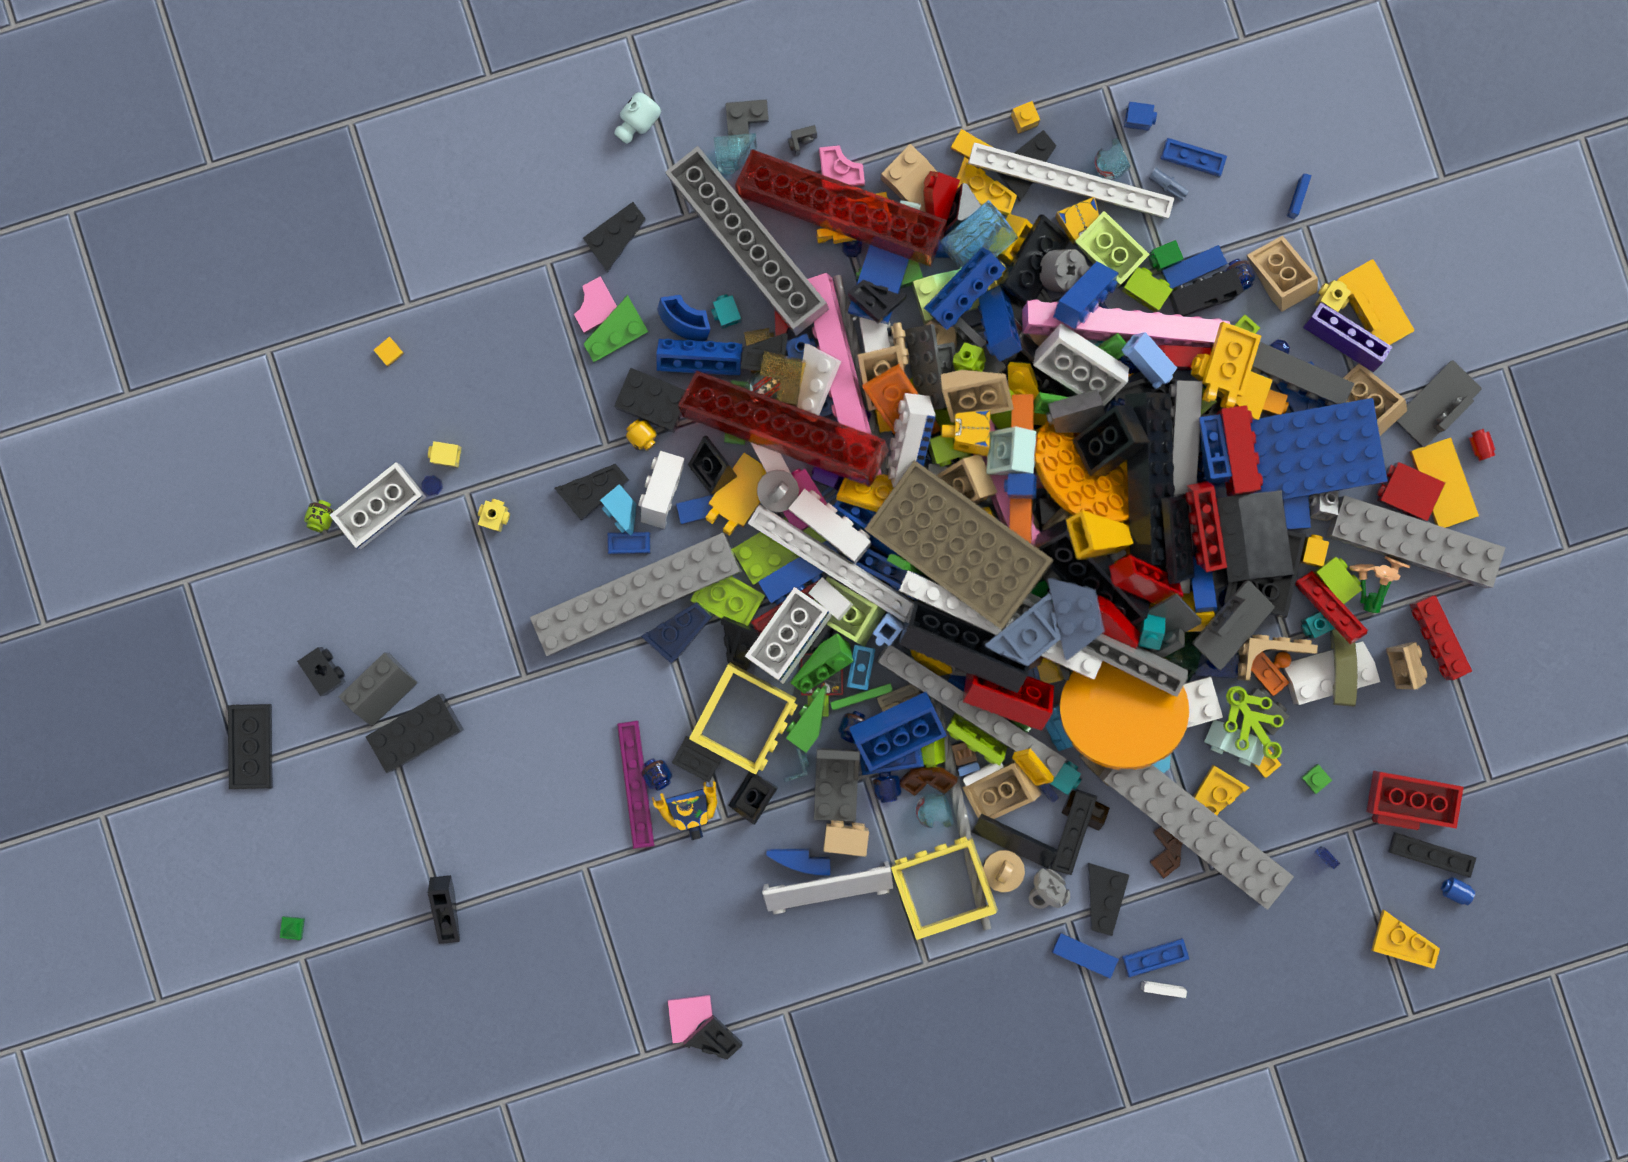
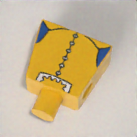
(1077, 218)
(970, 432)

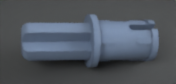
(1169, 184)

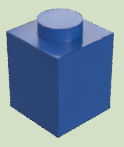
(1140, 116)
(1020, 485)

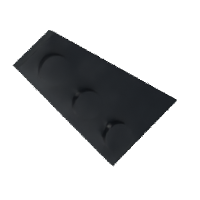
(1037, 148)
(614, 234)
(585, 493)
(1106, 897)

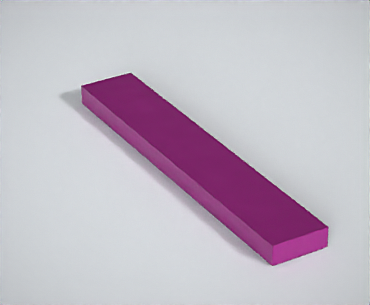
(635, 785)

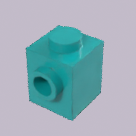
(726, 311)
(1315, 625)
(1152, 632)
(1067, 778)

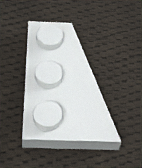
(817, 379)

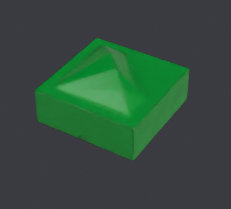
(292, 928)

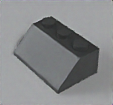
(378, 689)

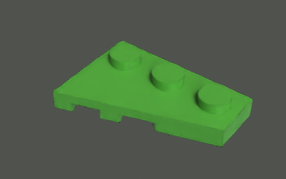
(615, 331)

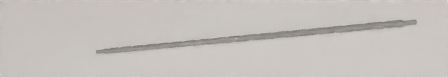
(949, 764)

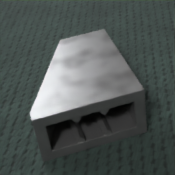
(1075, 412)

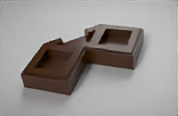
(936, 777)
(1170, 857)

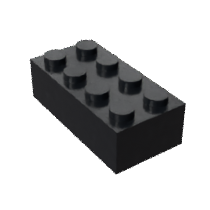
(414, 733)

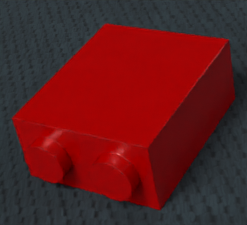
(1410, 491)

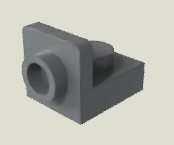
(804, 135)

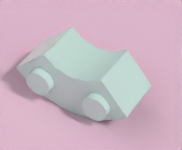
(1225, 742)

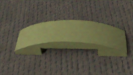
(1344, 670)

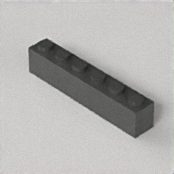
(1301, 376)

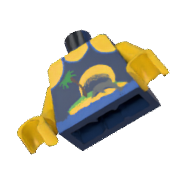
(689, 809)

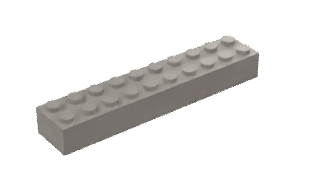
(747, 240)
(635, 594)
(1201, 831)

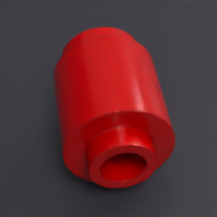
(1482, 444)

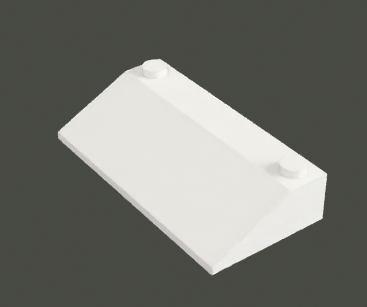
(783, 897)

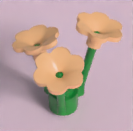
(1387, 574)

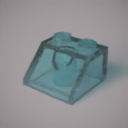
(733, 151)

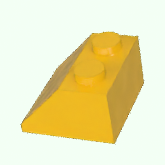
(1021, 227)

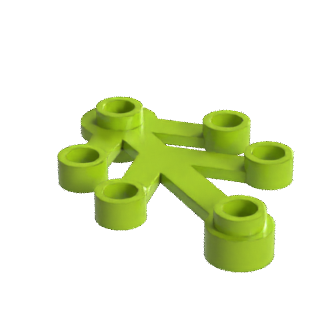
(1251, 719)

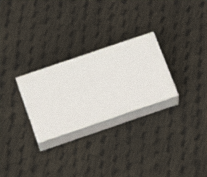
(830, 598)
(983, 772)
(1164, 989)

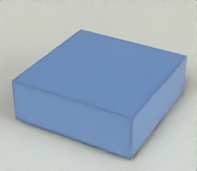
(968, 768)

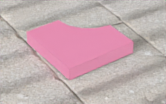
(838, 167)
(596, 305)
(687, 1015)

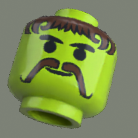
(318, 516)

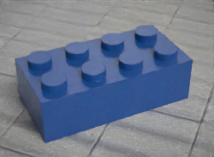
(897, 731)

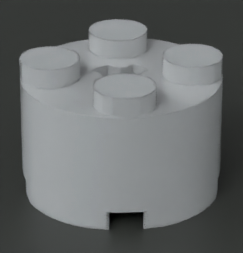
(1062, 269)

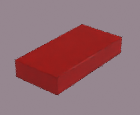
(1395, 822)

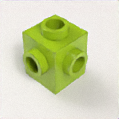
(969, 358)

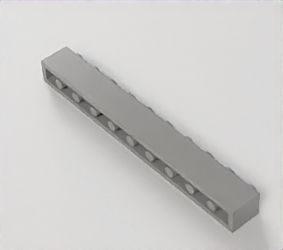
(1185, 438)
(1134, 661)
(952, 699)

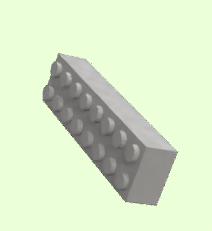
(1416, 542)

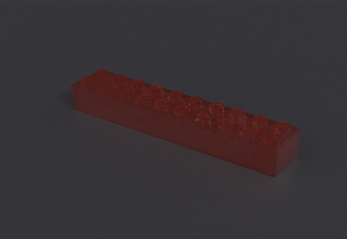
(841, 207)
(784, 428)

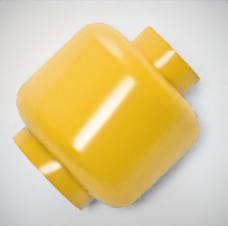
(641, 435)

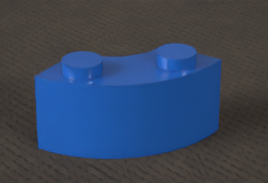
(682, 319)

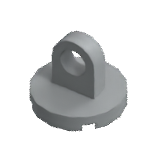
(777, 490)
(1050, 888)

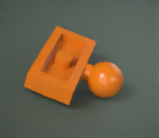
(1268, 672)

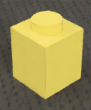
(444, 454)

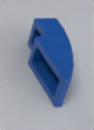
(799, 860)

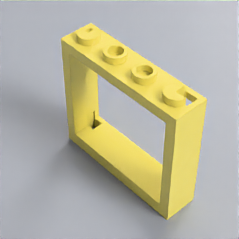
(770, 744)
(954, 921)

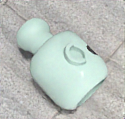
(638, 117)

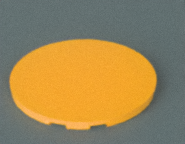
(1069, 482)
(1122, 718)

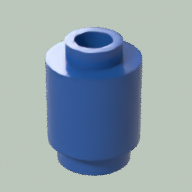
(1457, 891)

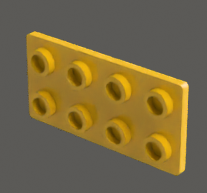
(1376, 303)

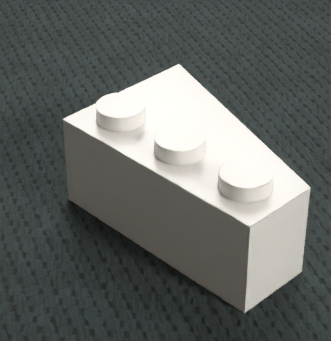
(660, 489)

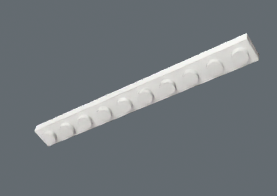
(1070, 180)
(831, 562)
(944, 600)

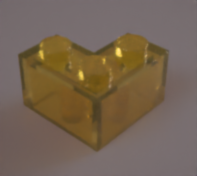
(788, 370)

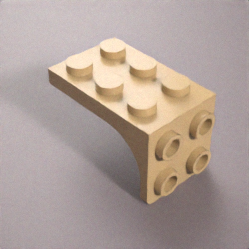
(1259, 643)

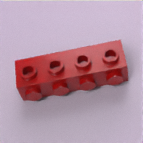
(1206, 525)
(1143, 580)
(1440, 637)

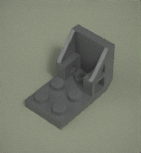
(836, 784)

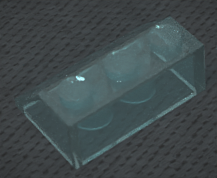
(981, 229)

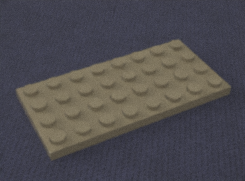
(958, 545)

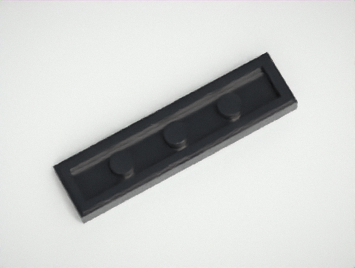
(1074, 832)
(1014, 840)
(1432, 854)

